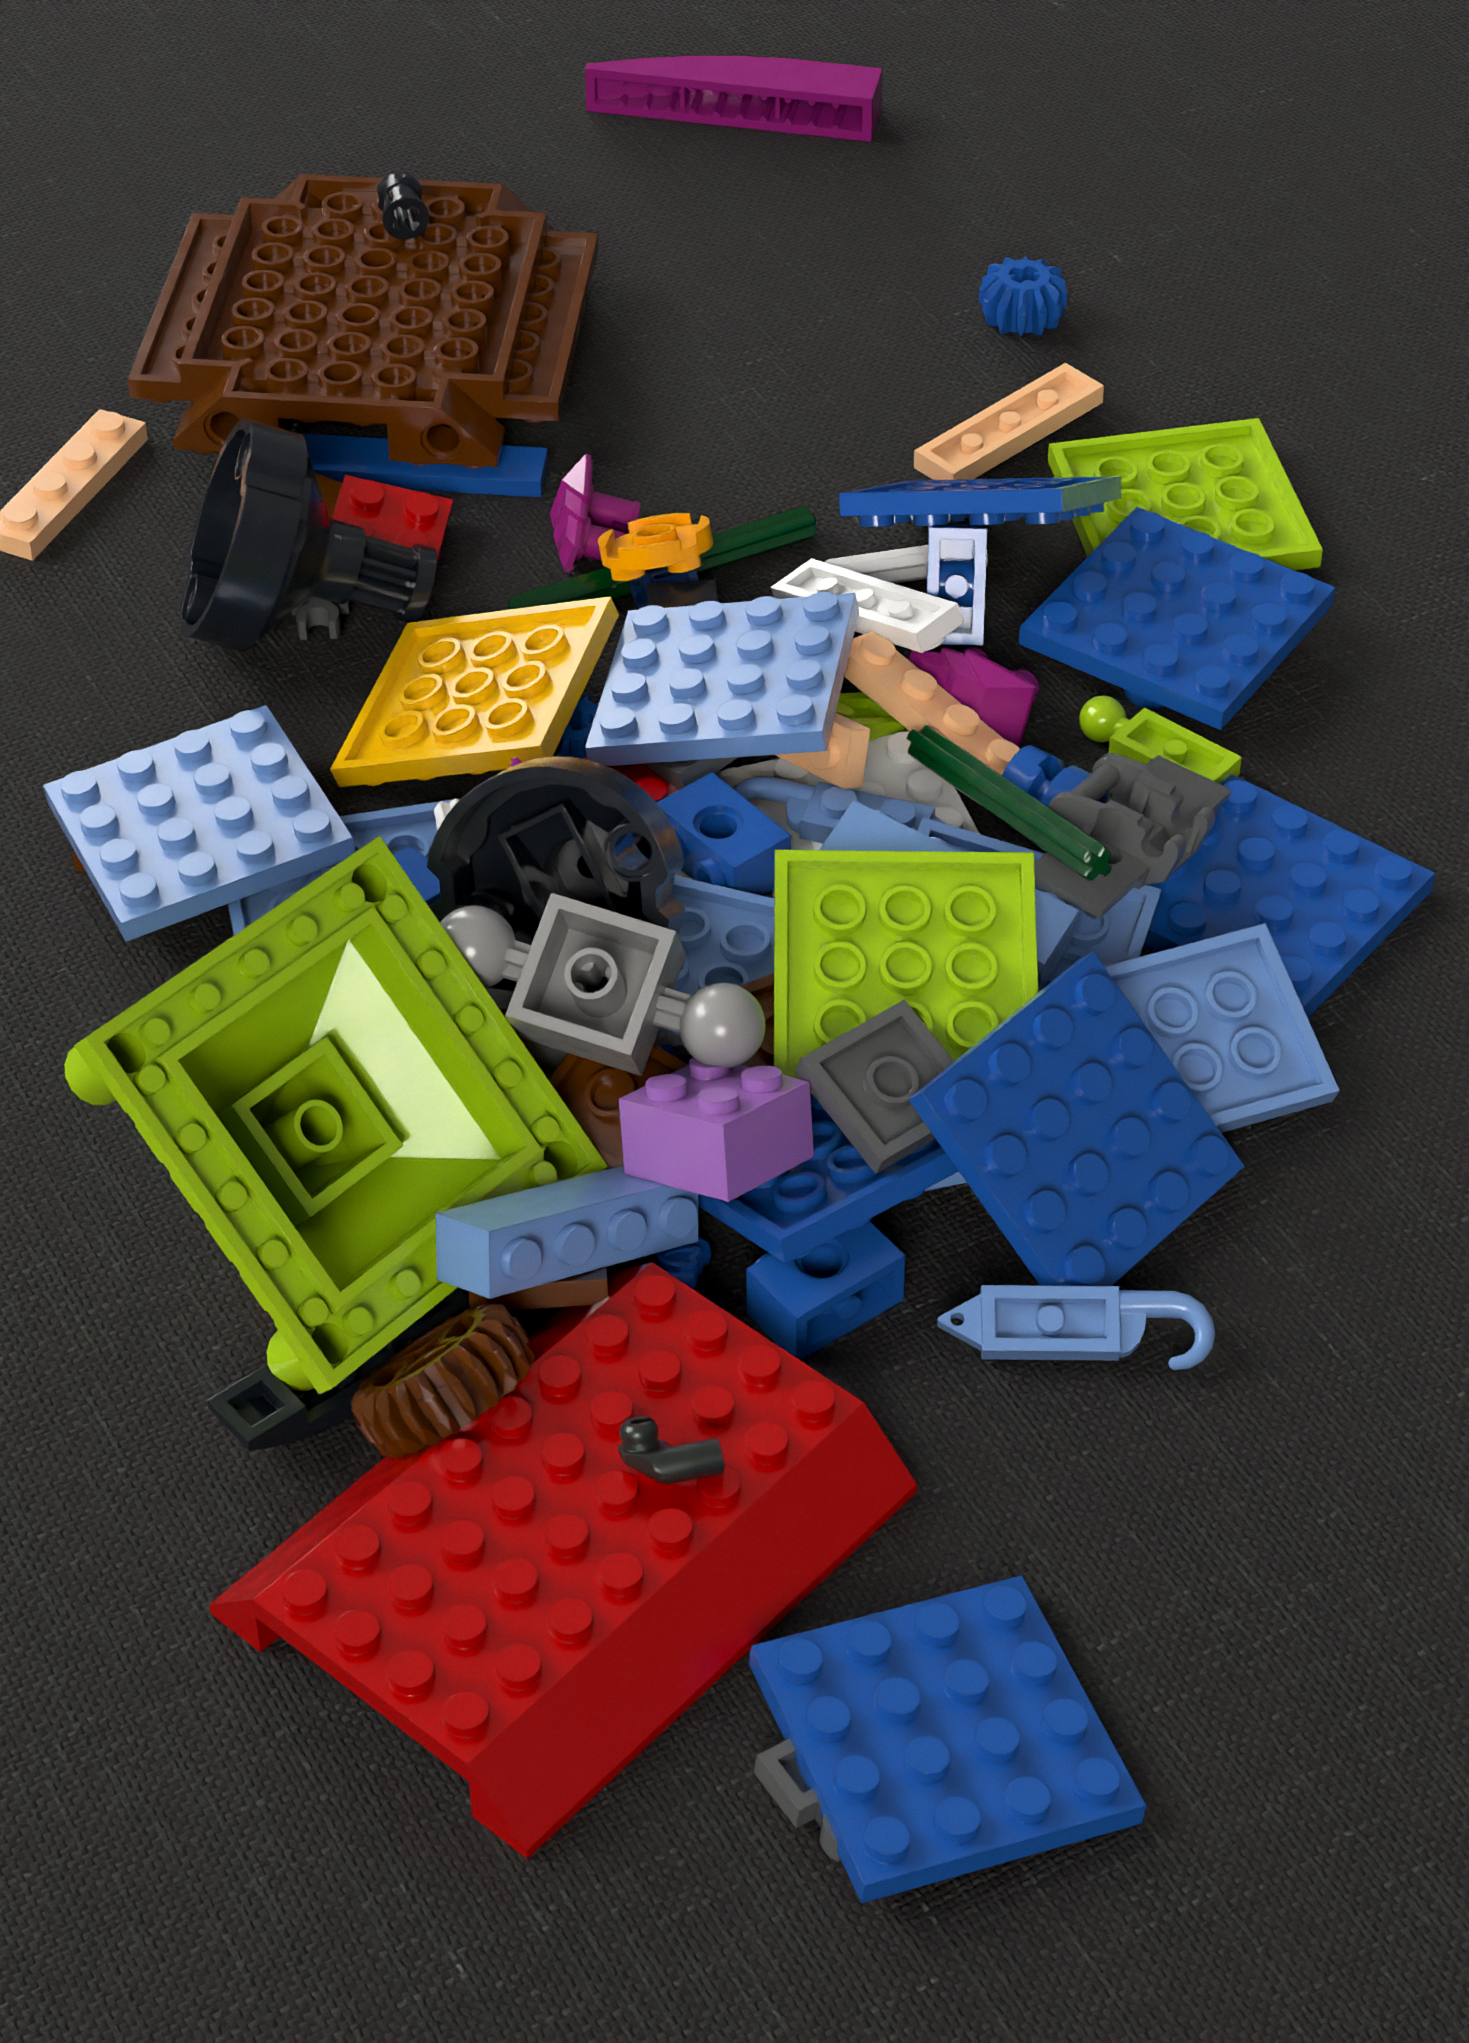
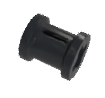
(398, 211)

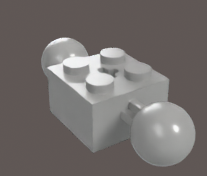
(621, 1021)

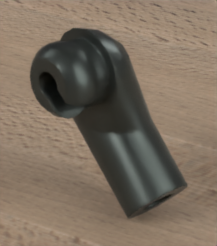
(661, 1460)

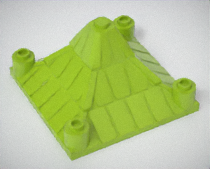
(330, 1099)

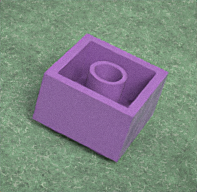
(716, 1128)

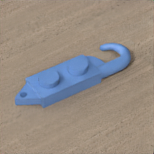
(817, 809)
(1073, 1322)

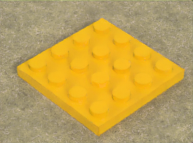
(475, 692)

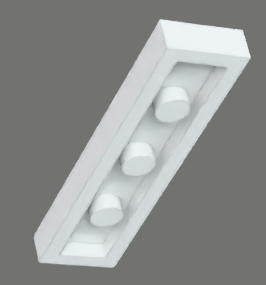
(888, 609)

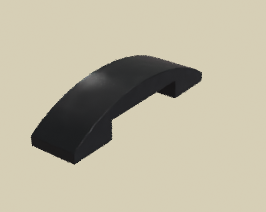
(268, 1414)

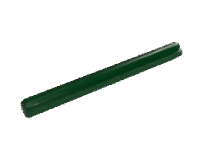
(727, 548)
(1010, 803)

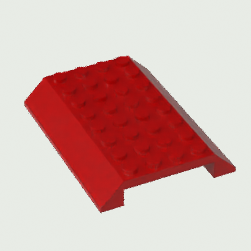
(545, 1599)

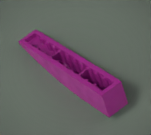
(742, 93)

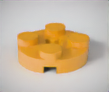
(654, 544)

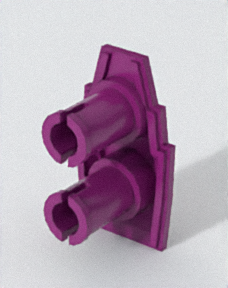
(584, 515)
(988, 688)

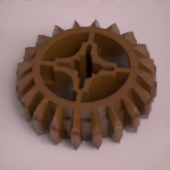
(442, 1380)

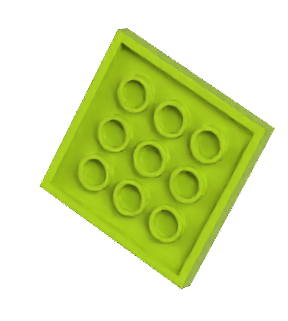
(1200, 476)
(898, 927)

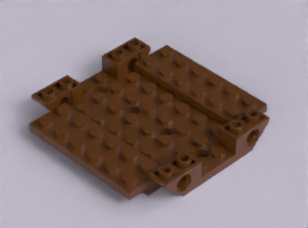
(331, 318)

